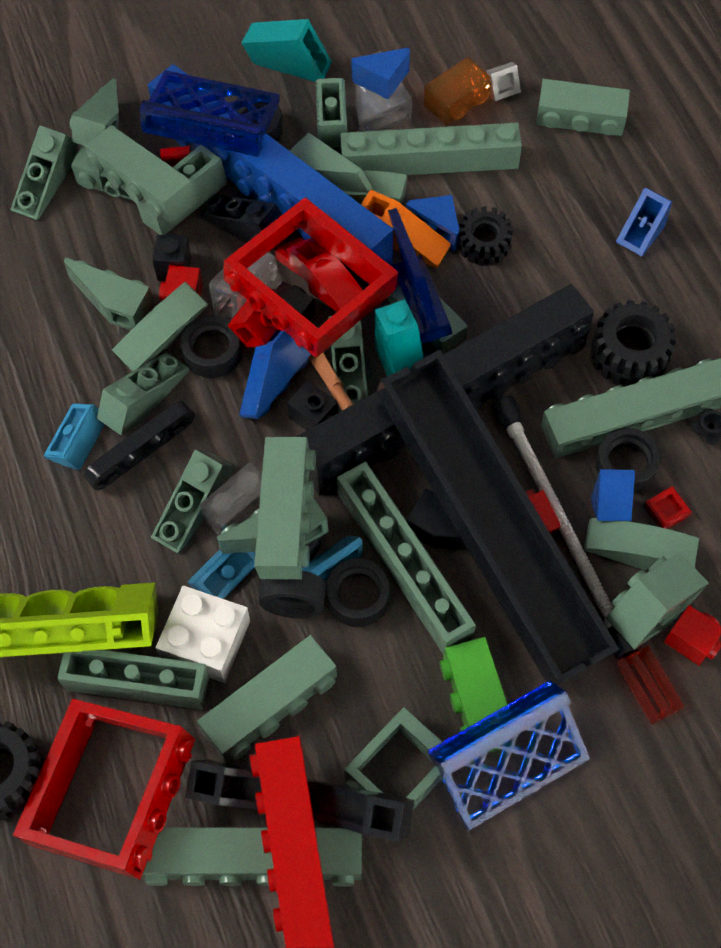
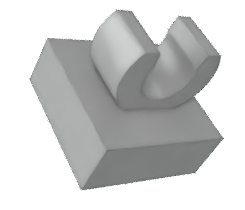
(504, 81)

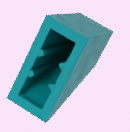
(288, 48)
(397, 337)

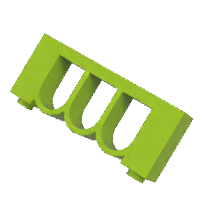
(78, 621)

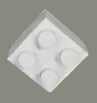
(204, 631)

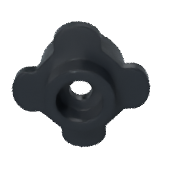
(700, 426)

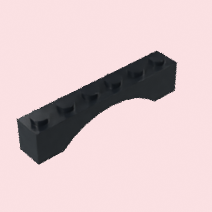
(331, 803)

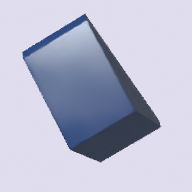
(381, 71)
(439, 215)
(645, 222)
(613, 495)

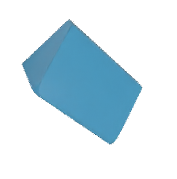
(75, 436)
(343, 550)
(222, 573)

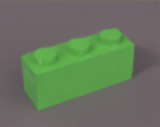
(473, 681)

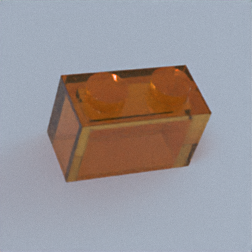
(457, 91)

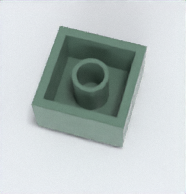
(655, 599)

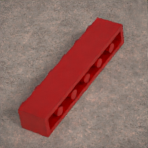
(292, 843)

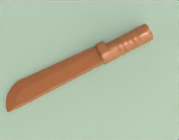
(331, 379)

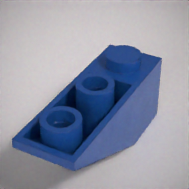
(271, 373)

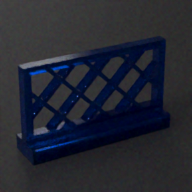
(207, 126)
(418, 287)
(504, 727)

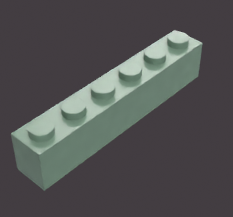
(435, 149)
(641, 406)
(405, 557)
(239, 856)

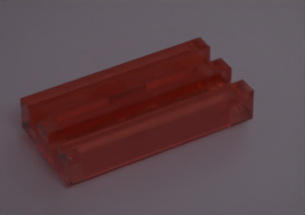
(660, 676)

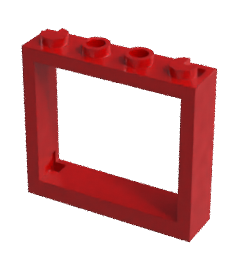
(339, 243)
(60, 768)

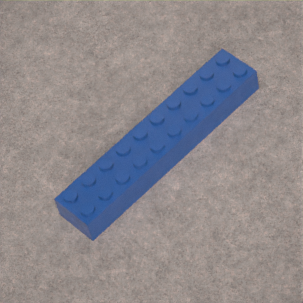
(286, 179)

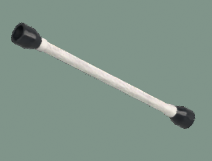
(508, 416)

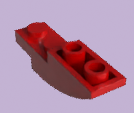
(322, 270)

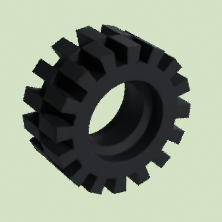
(489, 222)

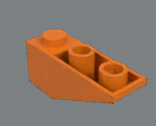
(423, 237)

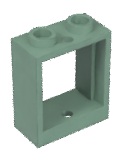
(412, 730)

